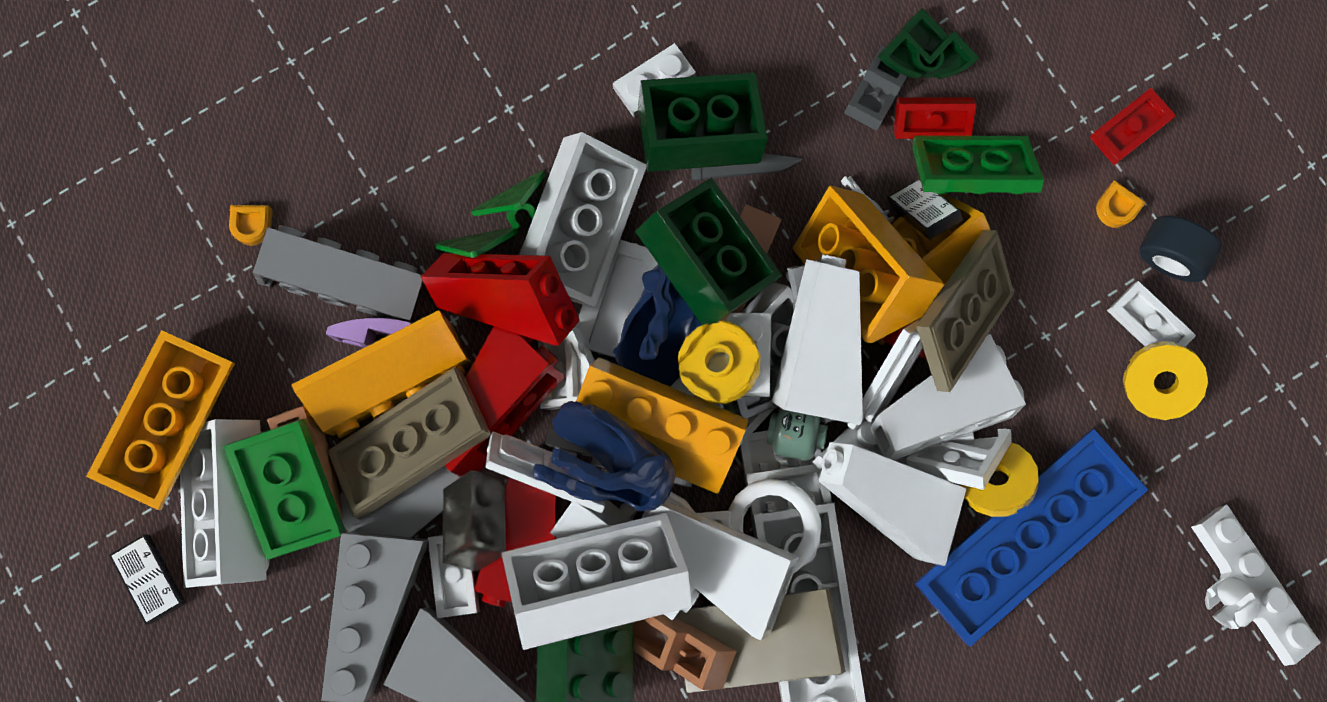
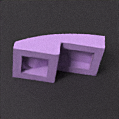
(364, 331)

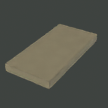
(965, 310)
(408, 443)
(799, 647)

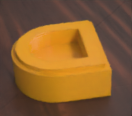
(1118, 206)
(250, 223)

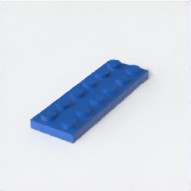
(1020, 551)

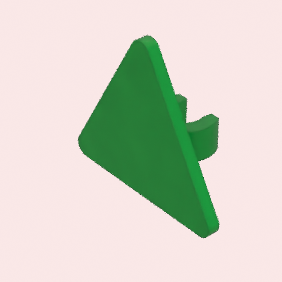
(512, 200)
(476, 244)

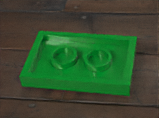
(977, 164)
(285, 489)

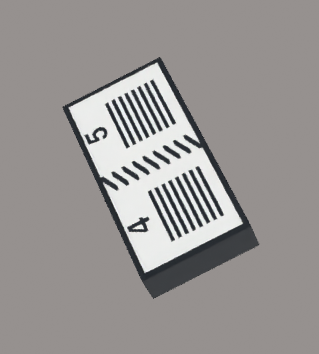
(925, 210)
(147, 579)

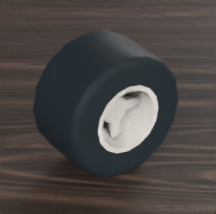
(1180, 248)

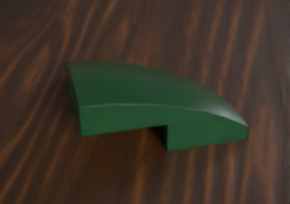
(926, 50)

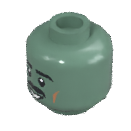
(796, 434)

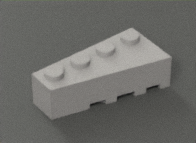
(337, 274)
(367, 607)

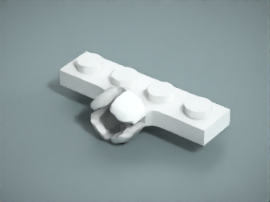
(1251, 588)

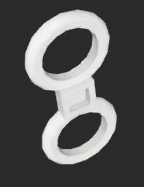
(735, 515)

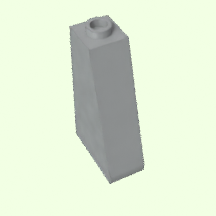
(446, 667)

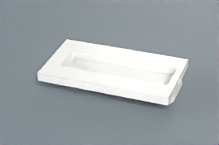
(620, 293)
(891, 374)
(516, 460)

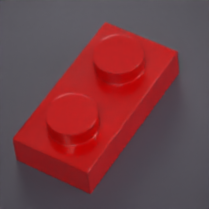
(934, 116)
(1132, 126)

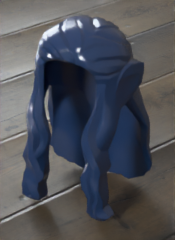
(656, 330)
(636, 468)

